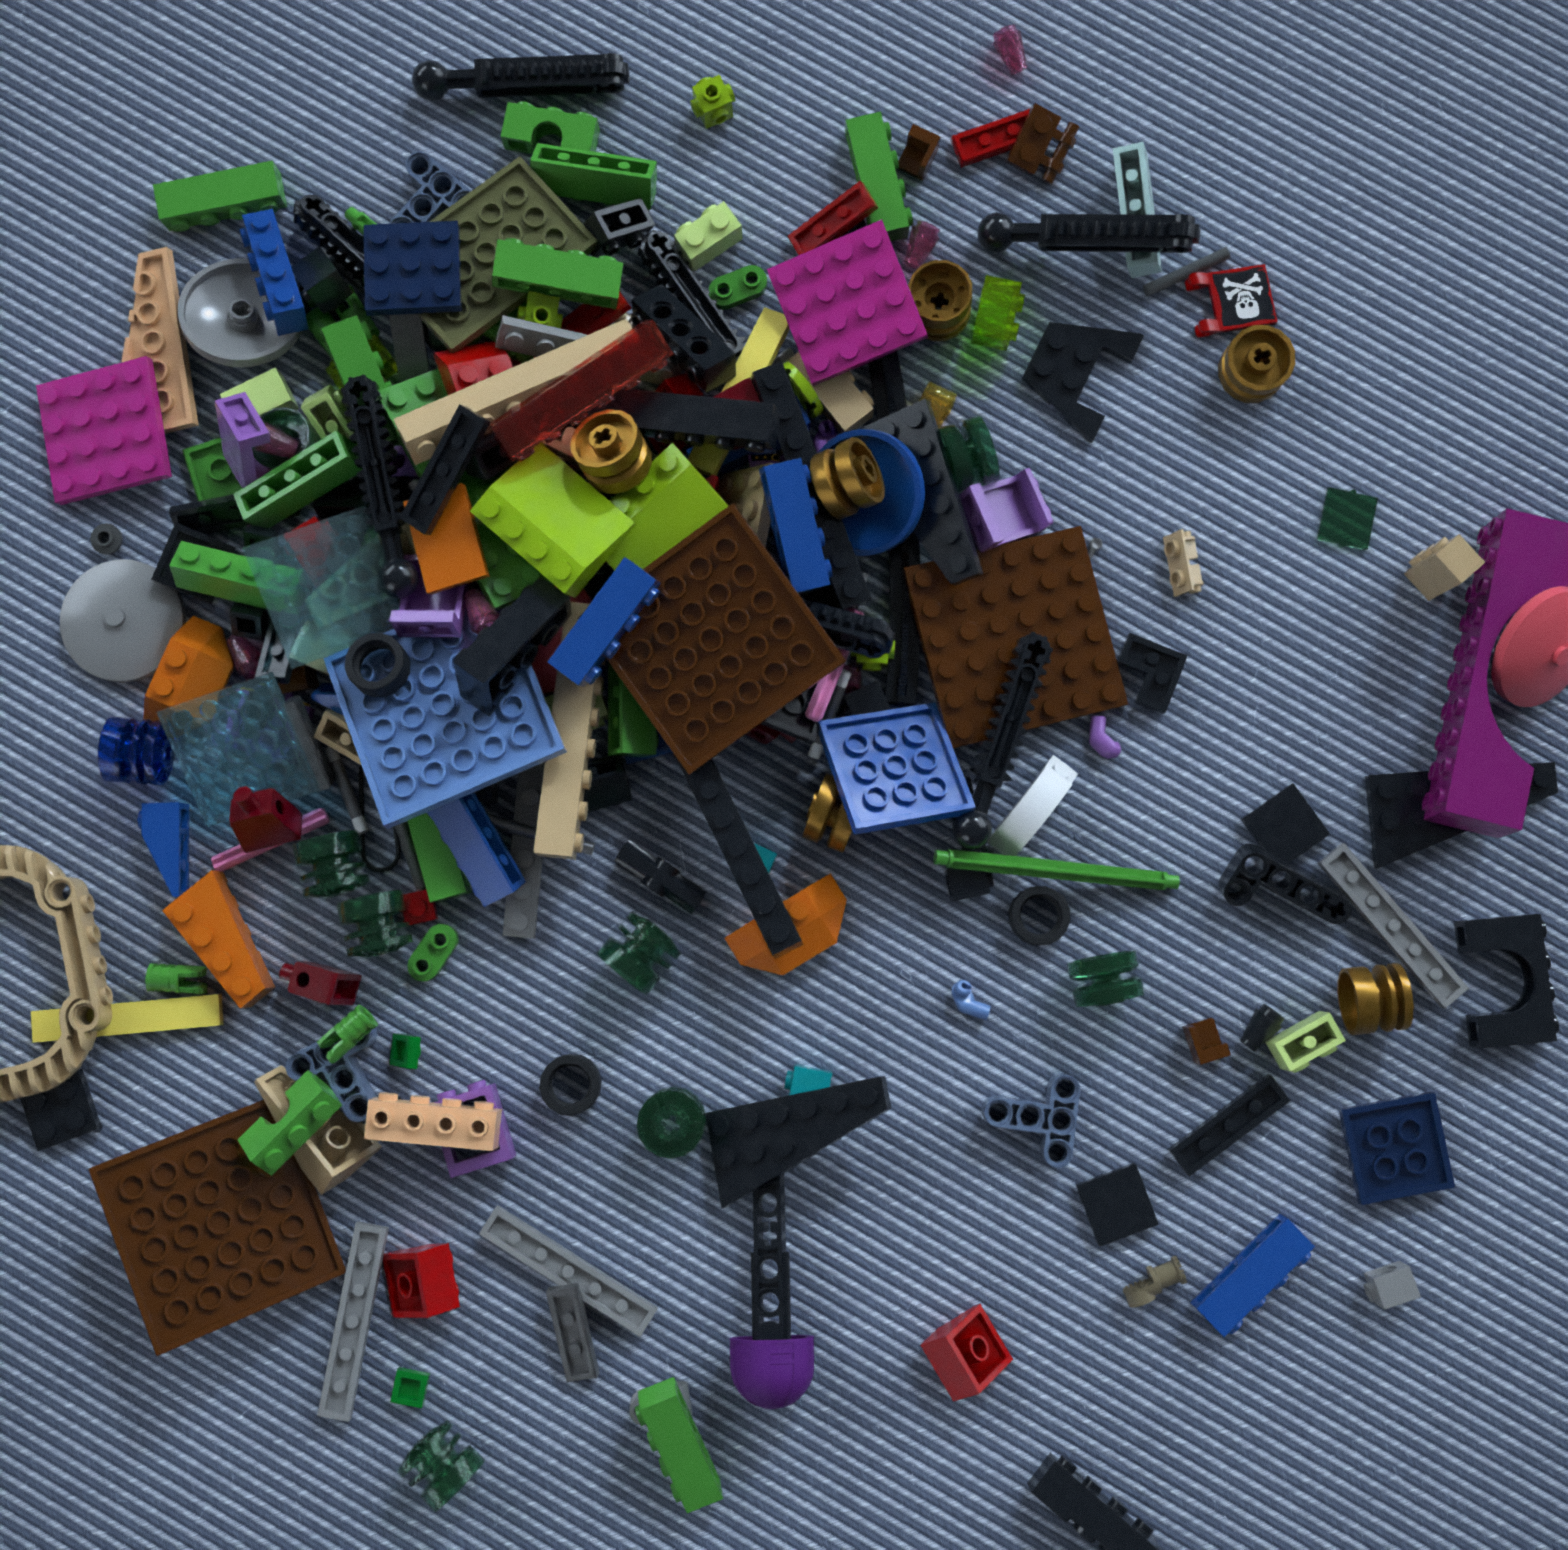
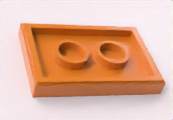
(454, 548)

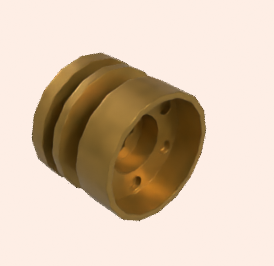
(946, 285)
(1375, 998)

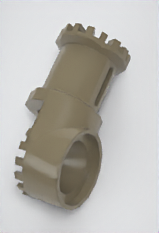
(1159, 1278)

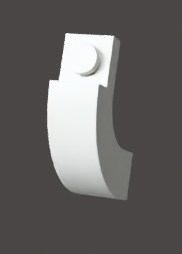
(1033, 807)

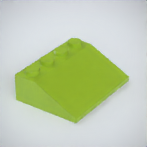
(665, 507)
(553, 519)

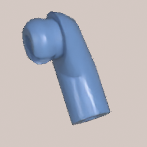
(965, 1001)

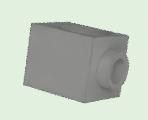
(1391, 1285)

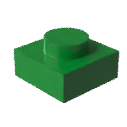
(405, 1051)
(410, 1387)

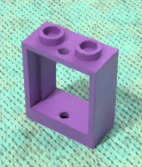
(503, 1153)

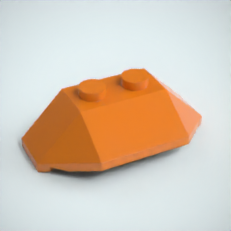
(191, 666)
(817, 918)

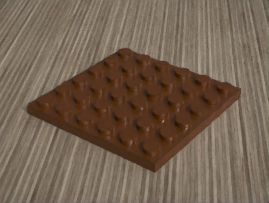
(972, 627)
(720, 641)
(211, 1230)

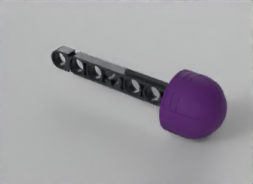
(772, 1364)

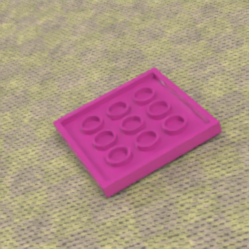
(847, 303)
(103, 430)

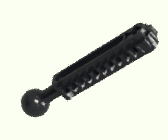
(525, 76)
(1093, 233)
(342, 243)
(673, 272)
(397, 576)
(854, 631)
(974, 828)

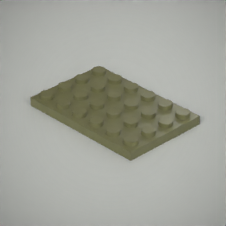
(504, 206)

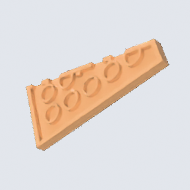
(159, 336)

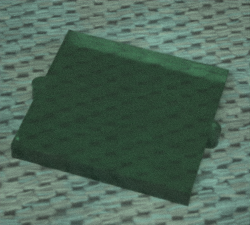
(1347, 518)

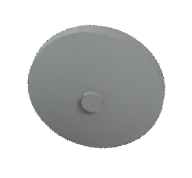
(227, 319)
(120, 620)

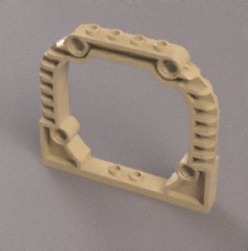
(83, 968)

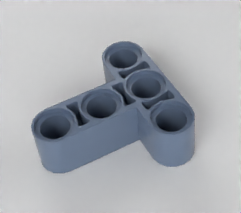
(429, 186)
(320, 1064)
(1044, 1116)

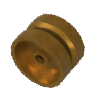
(1256, 363)
(611, 451)
(847, 478)
(830, 812)

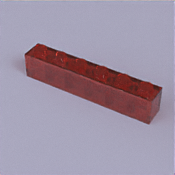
(580, 390)

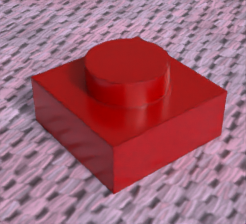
(419, 908)

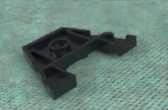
(1065, 362)

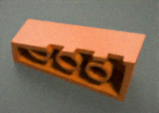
(217, 933)

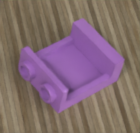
(239, 432)
(1005, 510)
(430, 614)

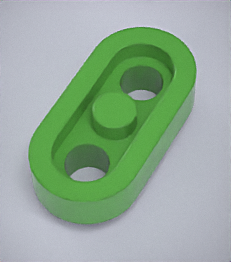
(739, 289)
(432, 953)

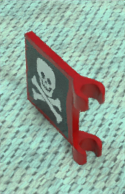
(1237, 297)

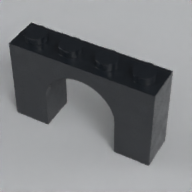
(1532, 1015)

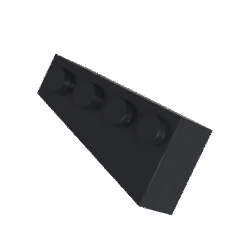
(510, 643)
(1090, 1510)

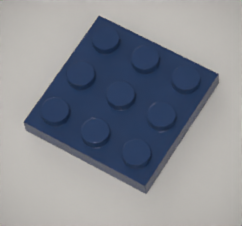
(412, 268)
(1396, 1148)

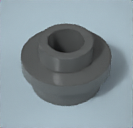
(114, 542)

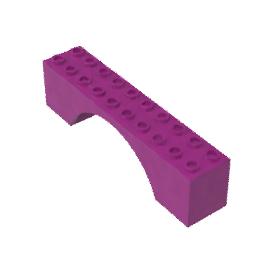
(1476, 773)

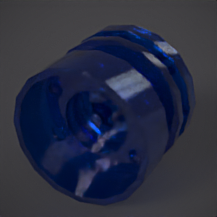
(134, 752)

